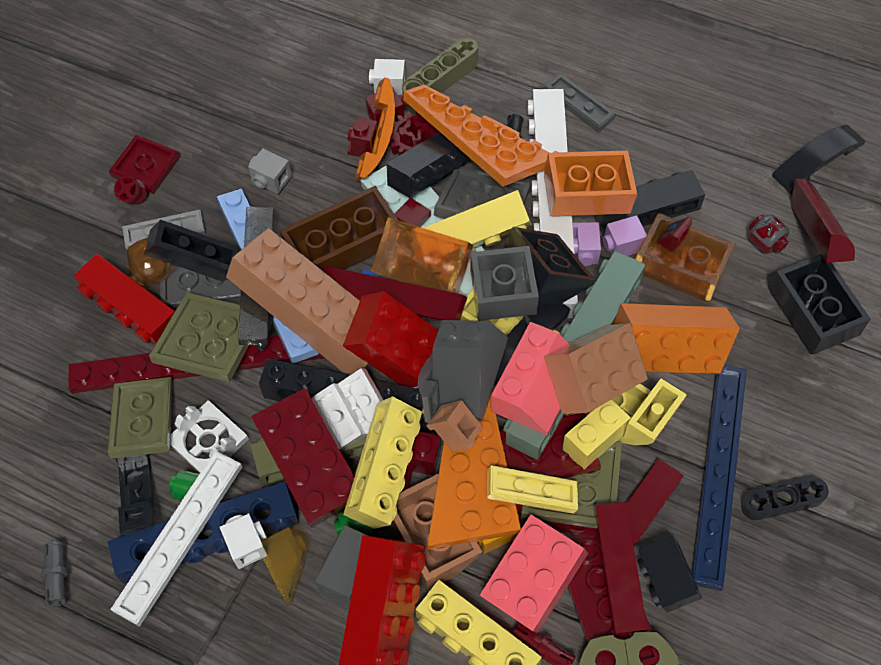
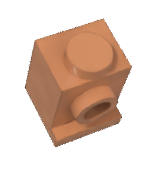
(455, 425)

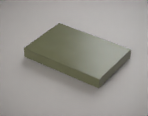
(140, 418)

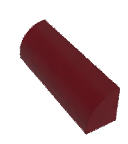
(821, 223)

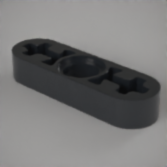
(793, 488)

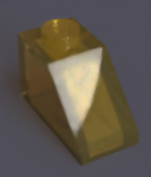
(285, 562)

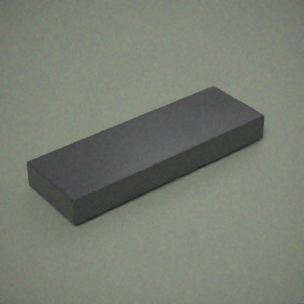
(582, 103)

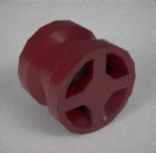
(123, 190)

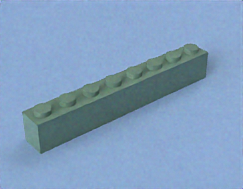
(616, 285)

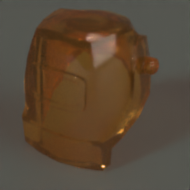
(145, 268)

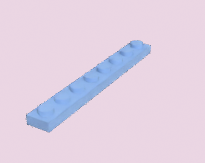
(234, 210)

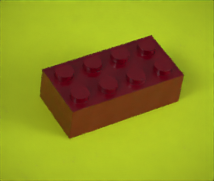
(306, 456)

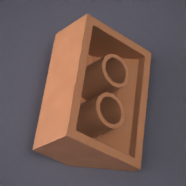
(413, 526)

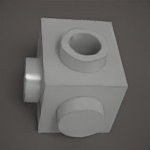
(269, 171)

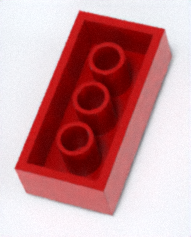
(382, 602)

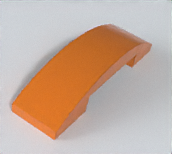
(384, 101)

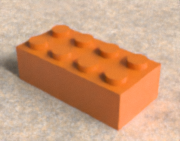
(680, 336)

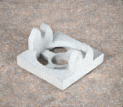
(189, 423)

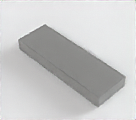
(191, 220)

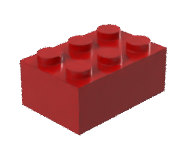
(390, 338)

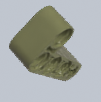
(445, 68)

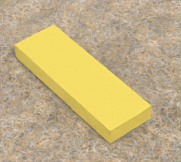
(532, 489)

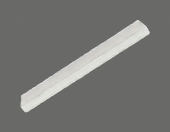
(176, 539)

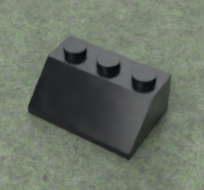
(556, 268)

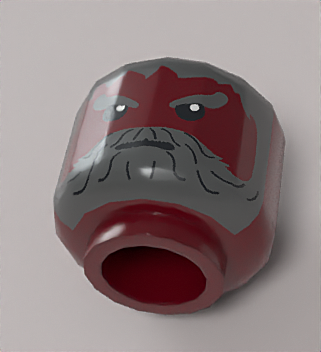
(768, 234)

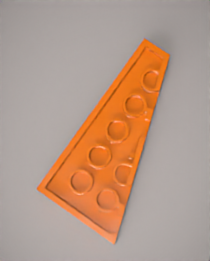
(482, 139)
(461, 501)

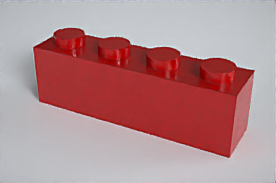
(124, 298)

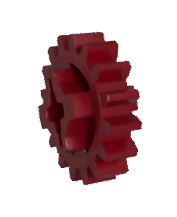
(410, 132)

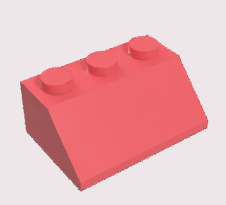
(525, 387)

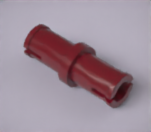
(543, 646)

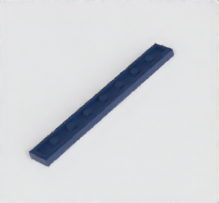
(719, 479)

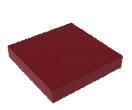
(145, 162)

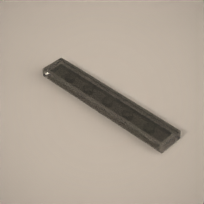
(252, 316)

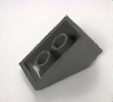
(467, 362)

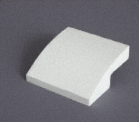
(348, 407)

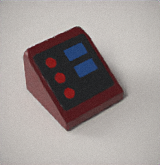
(675, 234)

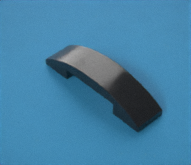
(817, 155)
(135, 494)

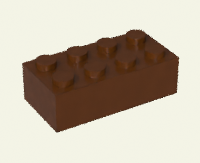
(342, 232)

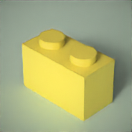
(596, 433)

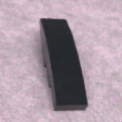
(547, 316)

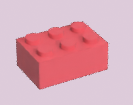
(534, 574)

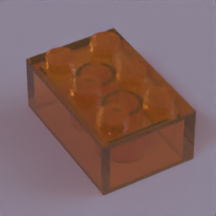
(421, 256)
(690, 268)

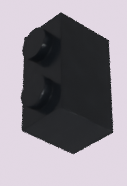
(669, 574)

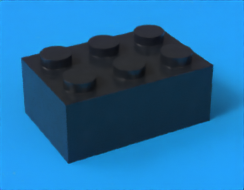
(818, 303)

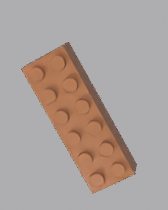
(298, 296)

